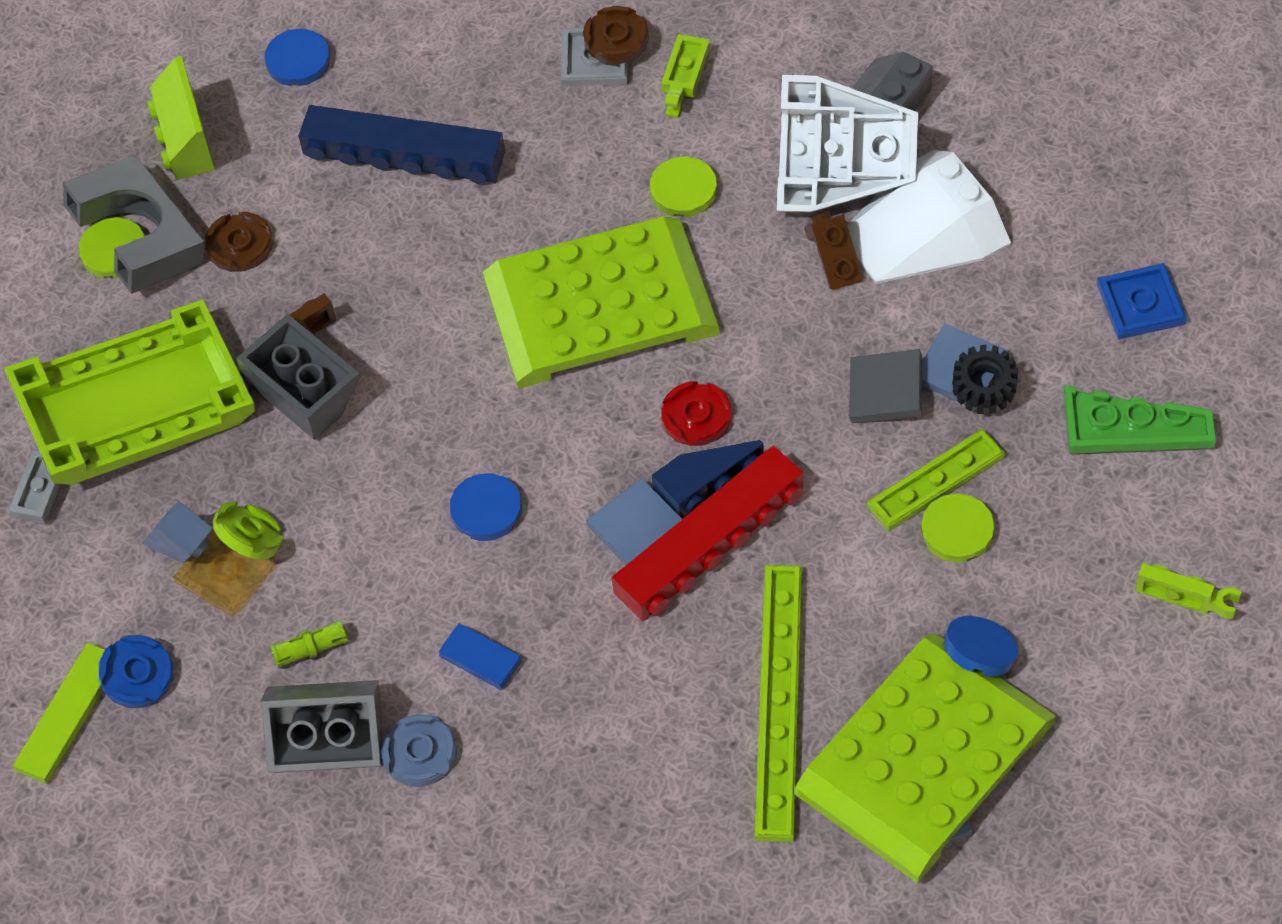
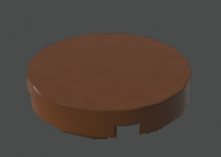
(616, 35)
(238, 251)

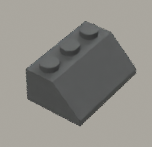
(897, 79)
(299, 375)
(322, 726)

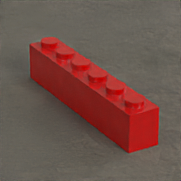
(708, 534)

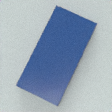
(479, 656)

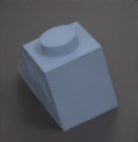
(179, 534)

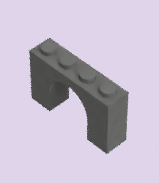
(132, 189)

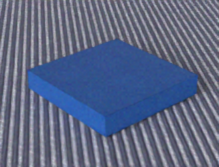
(1141, 301)

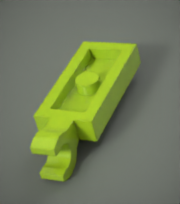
(683, 71)
(1185, 591)

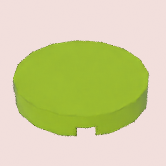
(683, 186)
(99, 241)
(957, 527)
(247, 530)

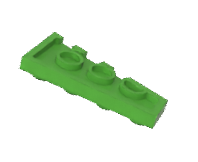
(1122, 425)

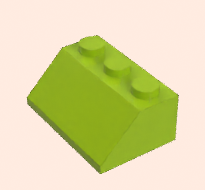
(179, 123)

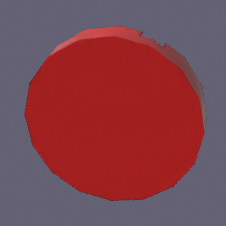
(700, 422)

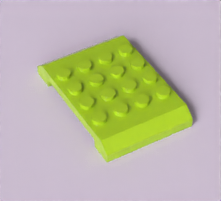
(598, 298)
(131, 396)
(921, 756)

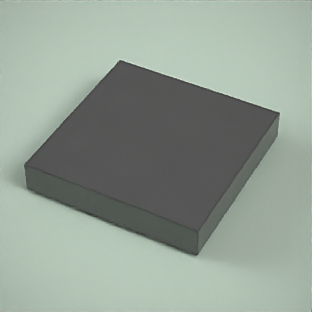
(885, 386)

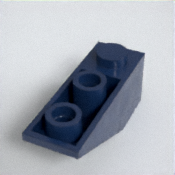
(699, 474)

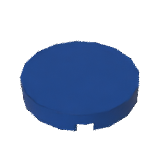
(297, 57)
(485, 506)
(980, 645)
(135, 671)

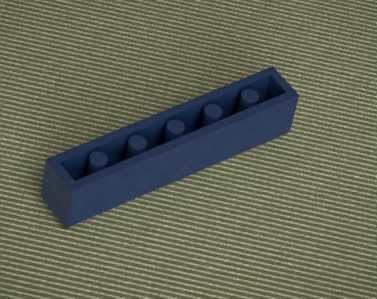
(402, 144)

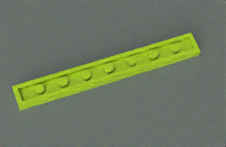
(778, 704)

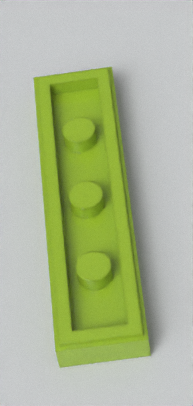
(935, 479)
(62, 718)

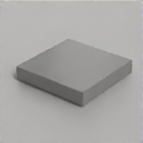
(581, 69)

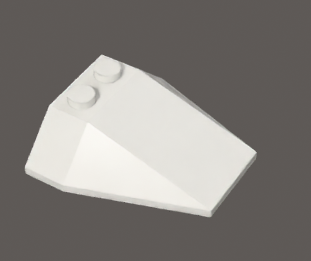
(840, 144)
(929, 223)

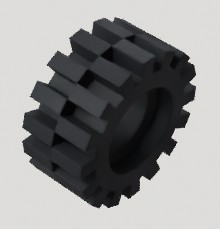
(985, 362)

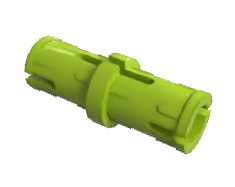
(308, 644)

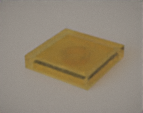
(222, 575)

